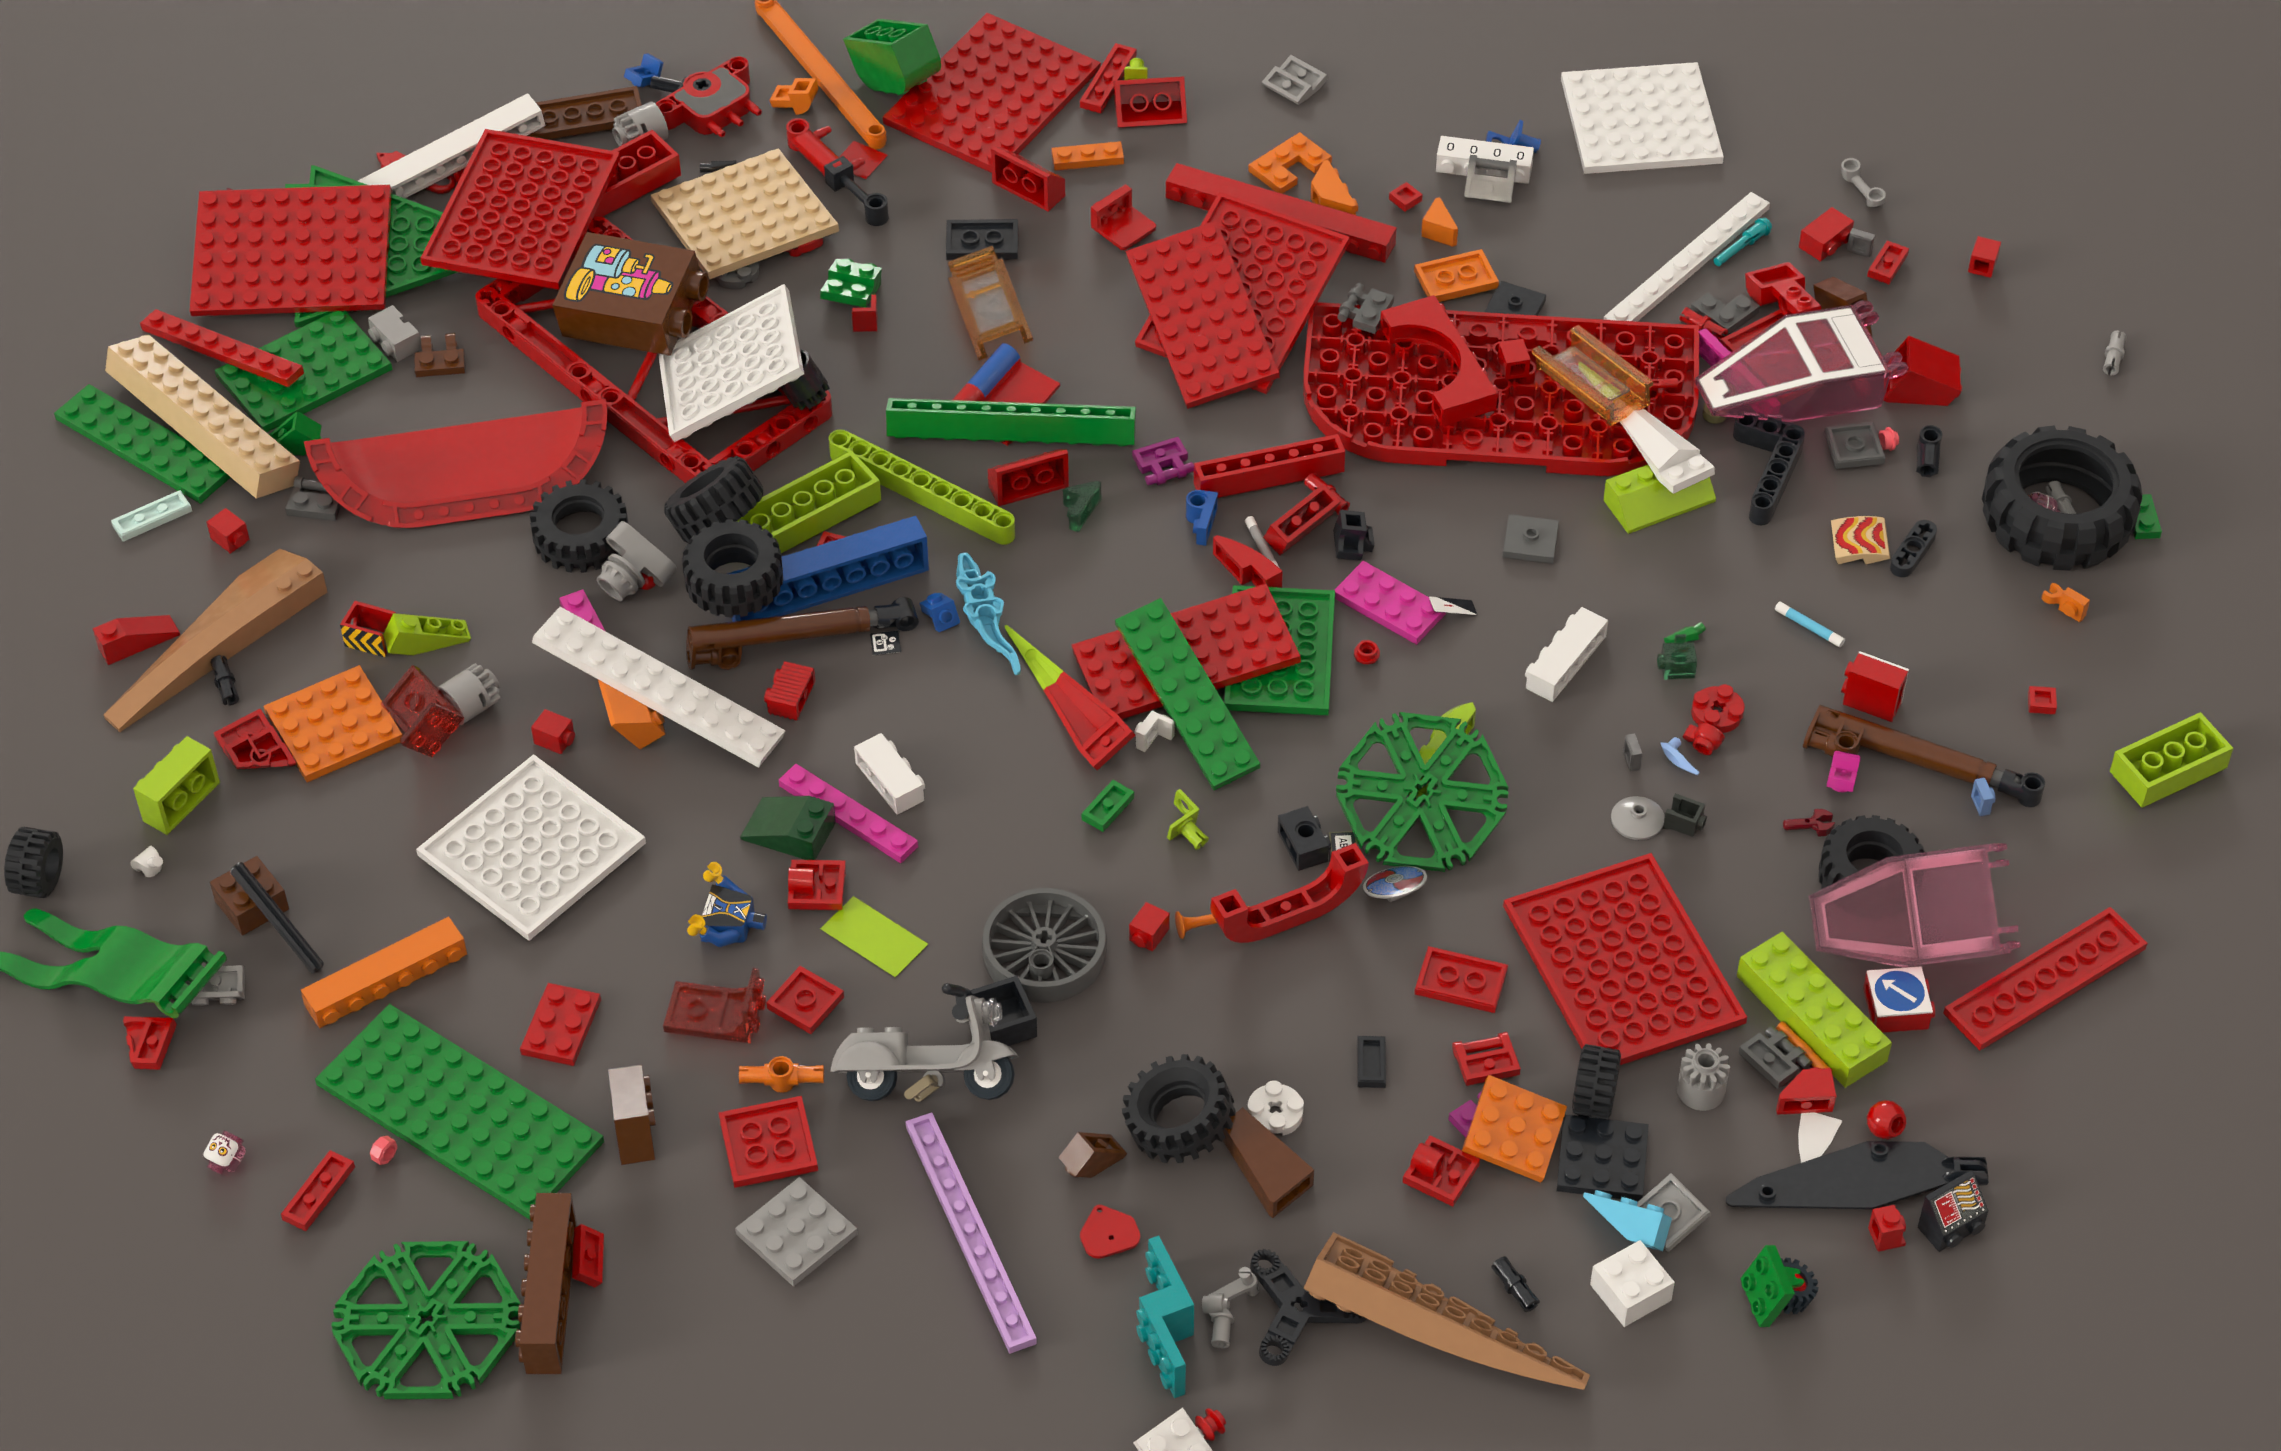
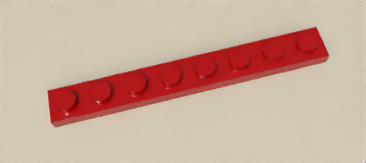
(222, 348)

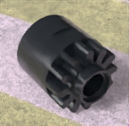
(808, 388)

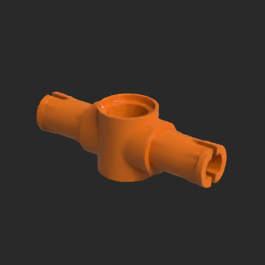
(770, 1073)

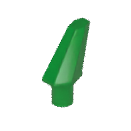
(1692, 633)

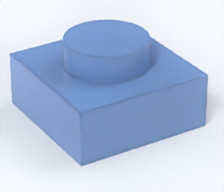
(1983, 796)

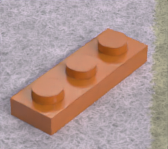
(1087, 155)

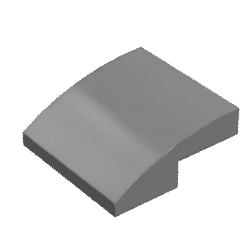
(1295, 80)

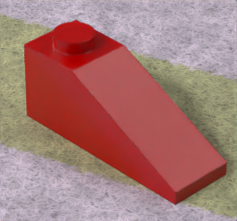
(132, 635)

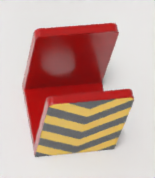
(362, 638)

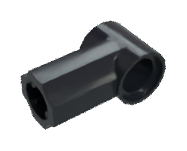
(1928, 451)

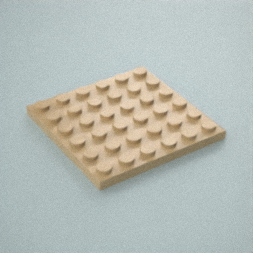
(744, 213)

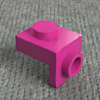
(1843, 771)

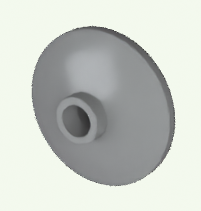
(1637, 818)

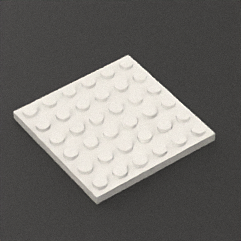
(1641, 118)
(730, 363)
(531, 847)

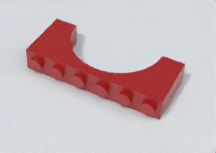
(1429, 324)

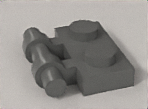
(1369, 315)
(1770, 1061)

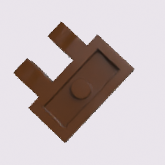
(439, 362)

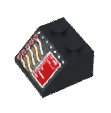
(1953, 1212)

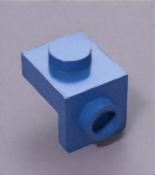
(642, 75)
(941, 610)

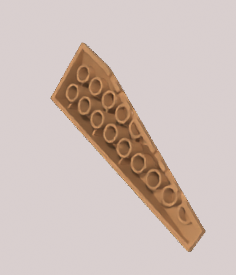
(236, 619)
(1369, 1286)

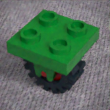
(1777, 1286)

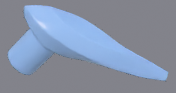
(1676, 757)

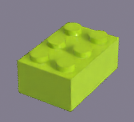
(176, 785)

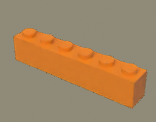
(384, 972)

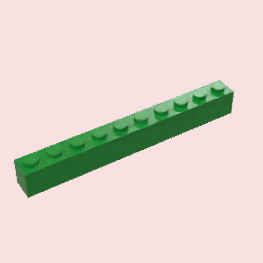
(1011, 421)

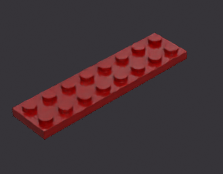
(2045, 978)

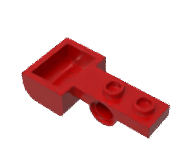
(1781, 285)

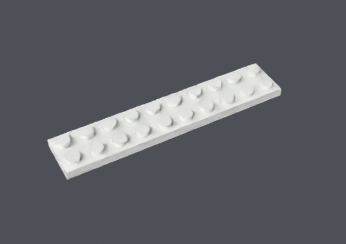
(658, 686)

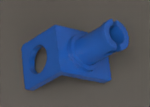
(1516, 138)

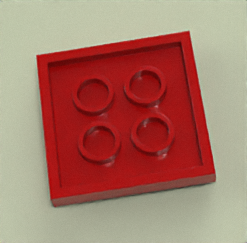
(768, 1141)

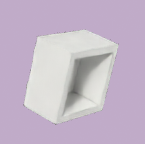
(1632, 1283)

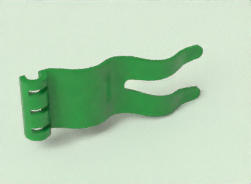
(126, 968)

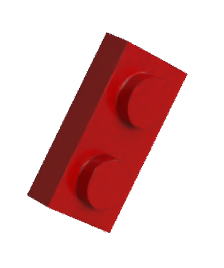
(1888, 262)
(588, 1255)

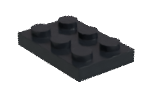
(974, 235)

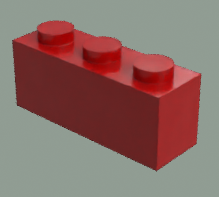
(1301, 519)

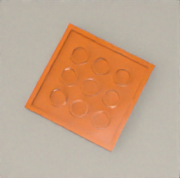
(333, 723)

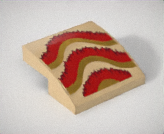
(1860, 539)

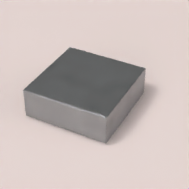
(1860, 242)
(1632, 752)

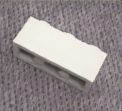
(889, 773)

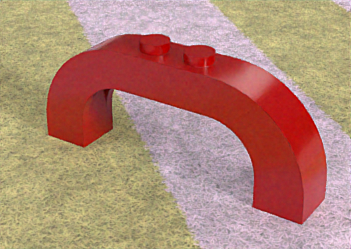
(1294, 908)

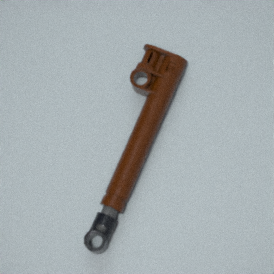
(723, 642)
(1846, 733)

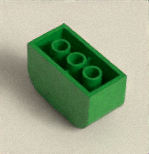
(893, 55)

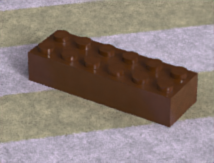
(547, 1284)

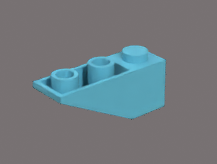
(1633, 1221)

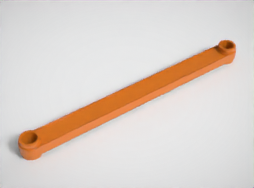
(821, 69)

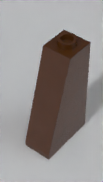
(1267, 1163)

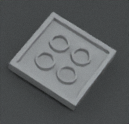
(796, 1231)

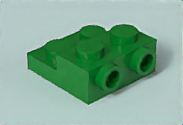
(851, 282)

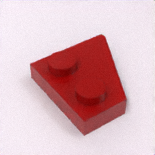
(148, 1040)

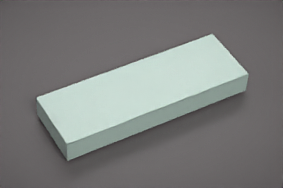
(151, 515)

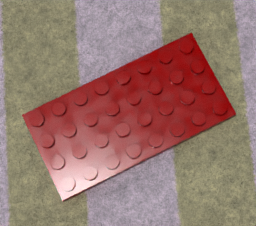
(1202, 314)
(1230, 636)

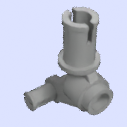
(1218, 1305)

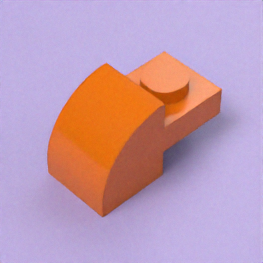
(795, 96)

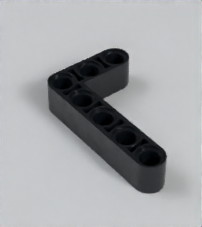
(1786, 444)

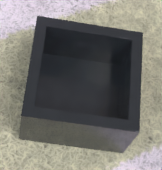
(1018, 1017)

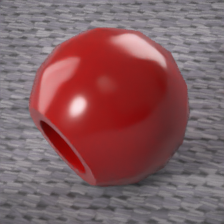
(1886, 1119)

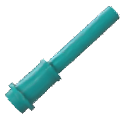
(1761, 227)

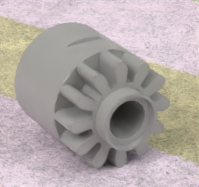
(639, 121)
(471, 691)
(1703, 1078)

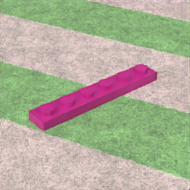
(851, 814)

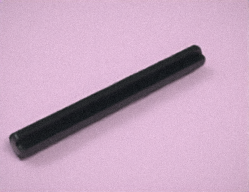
(276, 917)

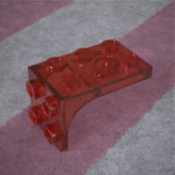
(421, 712)
(716, 1011)

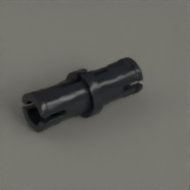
(224, 680)
(1515, 1284)

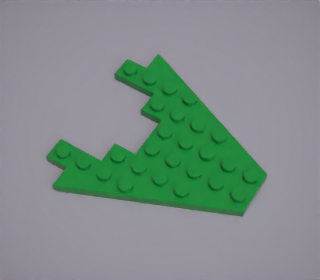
(408, 236)

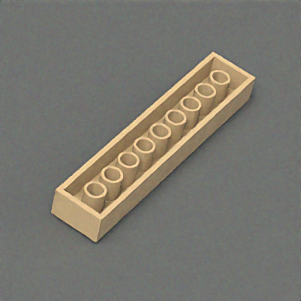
(202, 416)

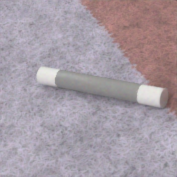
(1259, 540)

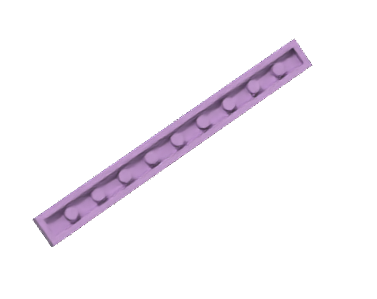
(971, 1233)

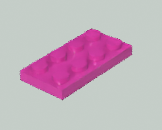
(1388, 602)

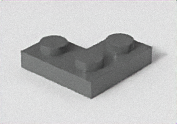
(1727, 316)

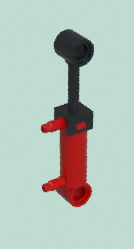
(837, 170)

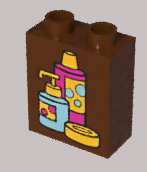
(630, 294)

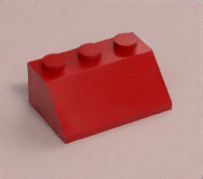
(1150, 101)
(1026, 179)
(1029, 477)

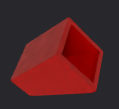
(1930, 376)

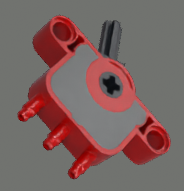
(708, 98)

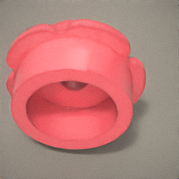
(1888, 438)

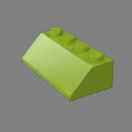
(1642, 500)

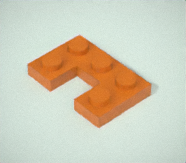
(1273, 165)

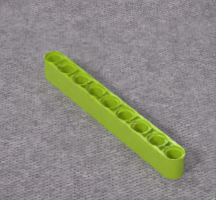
(927, 488)

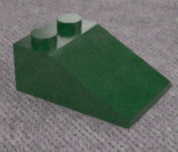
(791, 825)

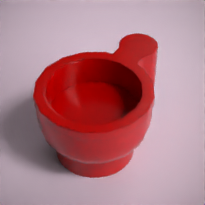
(1704, 735)

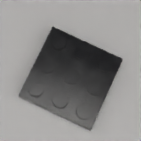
(1602, 1157)

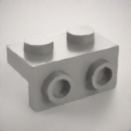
(225, 985)

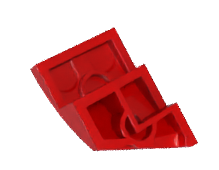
(253, 743)

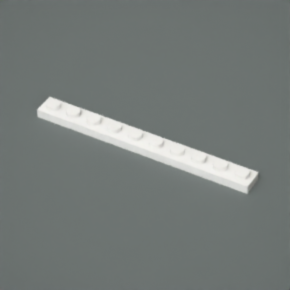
(1690, 259)

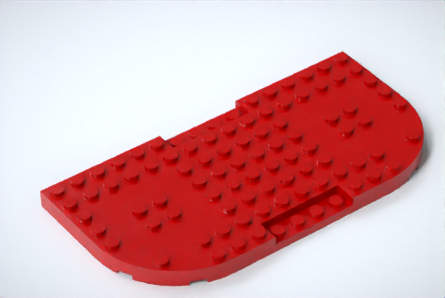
(1383, 392)

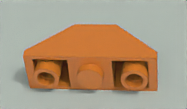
(1330, 191)

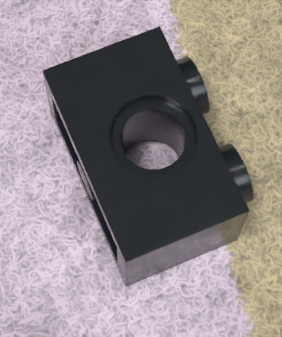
(1303, 838)

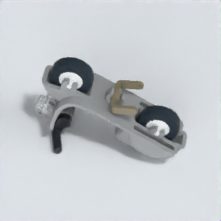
(876, 1058)

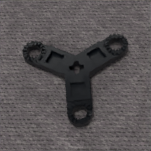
(1289, 1322)

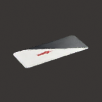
(1452, 605)

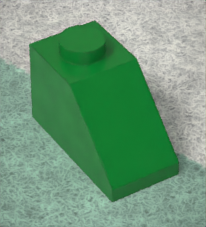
(295, 431)

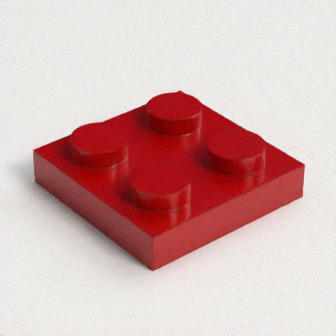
(805, 999)

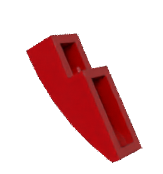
(1246, 563)

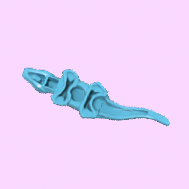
(983, 607)

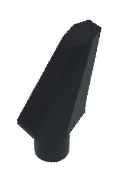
(715, 165)

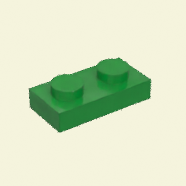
(2147, 522)
(1107, 805)

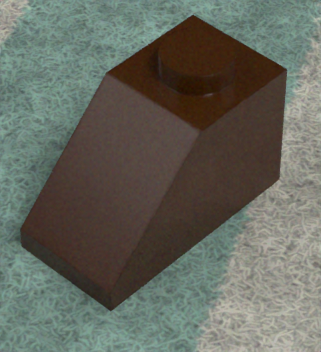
(1091, 1154)

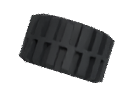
(33, 862)
(1596, 1081)

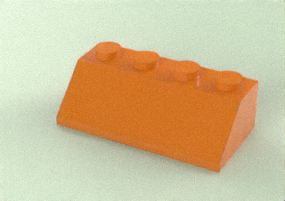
(631, 718)

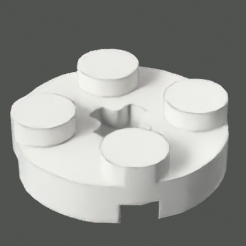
(1281, 1096)

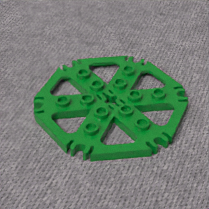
(1410, 770)
(417, 1301)

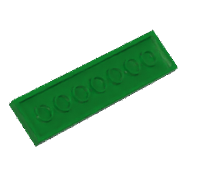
(142, 443)
(1187, 694)

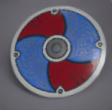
(1395, 882)

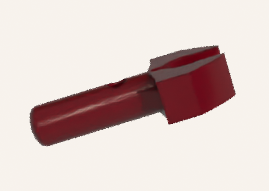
(1814, 822)

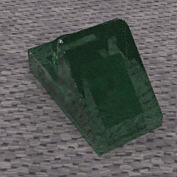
(1081, 502)

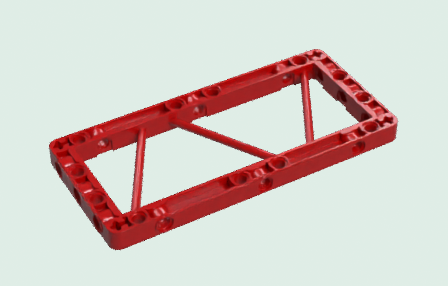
(498, 309)

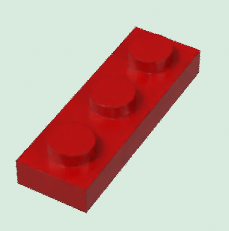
(317, 1190)

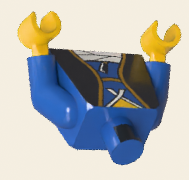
(727, 912)

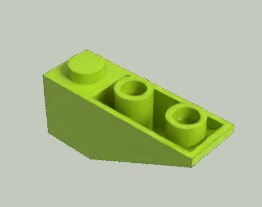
(423, 634)

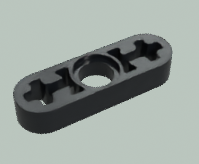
(1913, 558)

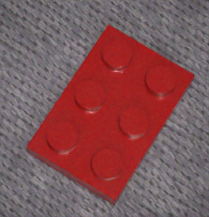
(560, 1024)

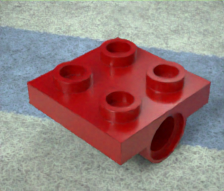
(816, 884)
(1440, 1170)

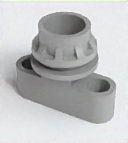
(623, 574)

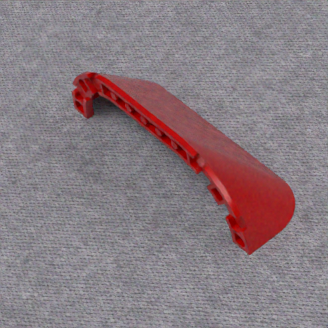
(460, 468)

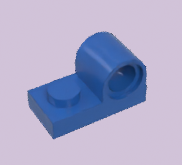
(1201, 511)

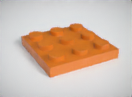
(1514, 1128)

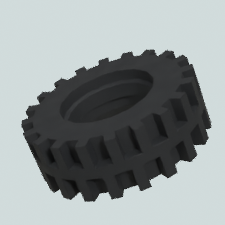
(576, 549)
(1171, 1082)

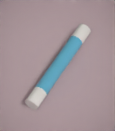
(1809, 624)

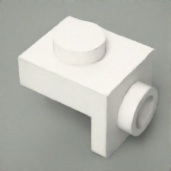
(1151, 727)

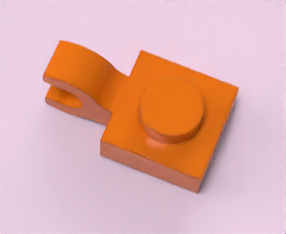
(2070, 601)

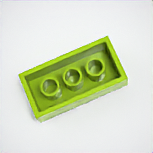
(2171, 759)

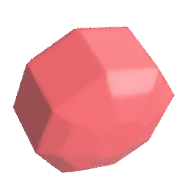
(383, 1150)

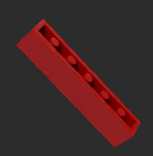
(1270, 466)

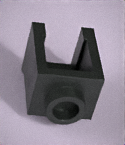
(1685, 815)

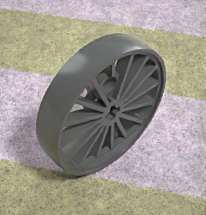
(1045, 944)

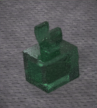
(1678, 659)

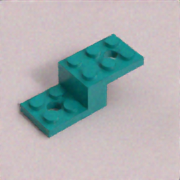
(1165, 1317)

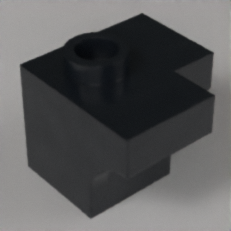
(1352, 535)

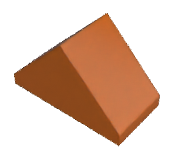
(1439, 225)

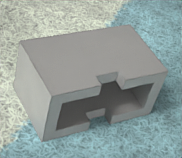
(394, 336)

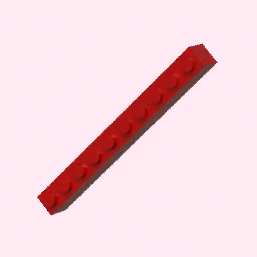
(1201, 188)

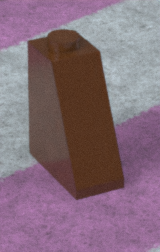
(1837, 293)

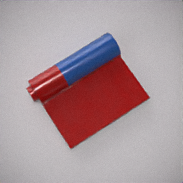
(1008, 380)

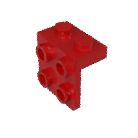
(1119, 220)

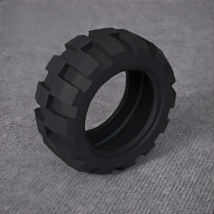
(2055, 536)

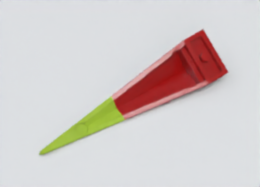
(1091, 724)

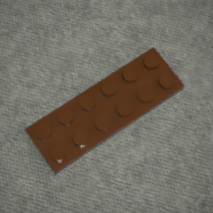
(585, 112)

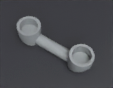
(1851, 172)

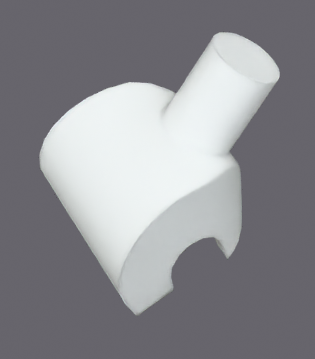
(148, 862)

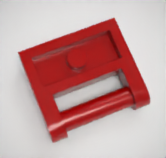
(1497, 1063)

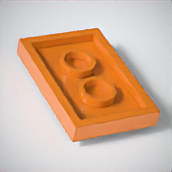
(1456, 276)

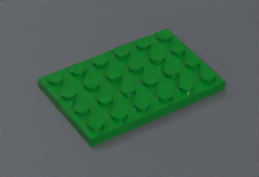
(334, 361)
(1303, 686)

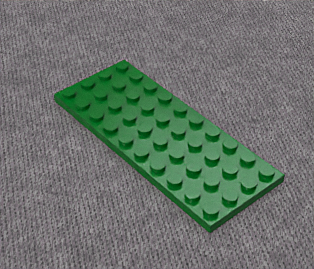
(459, 1110)

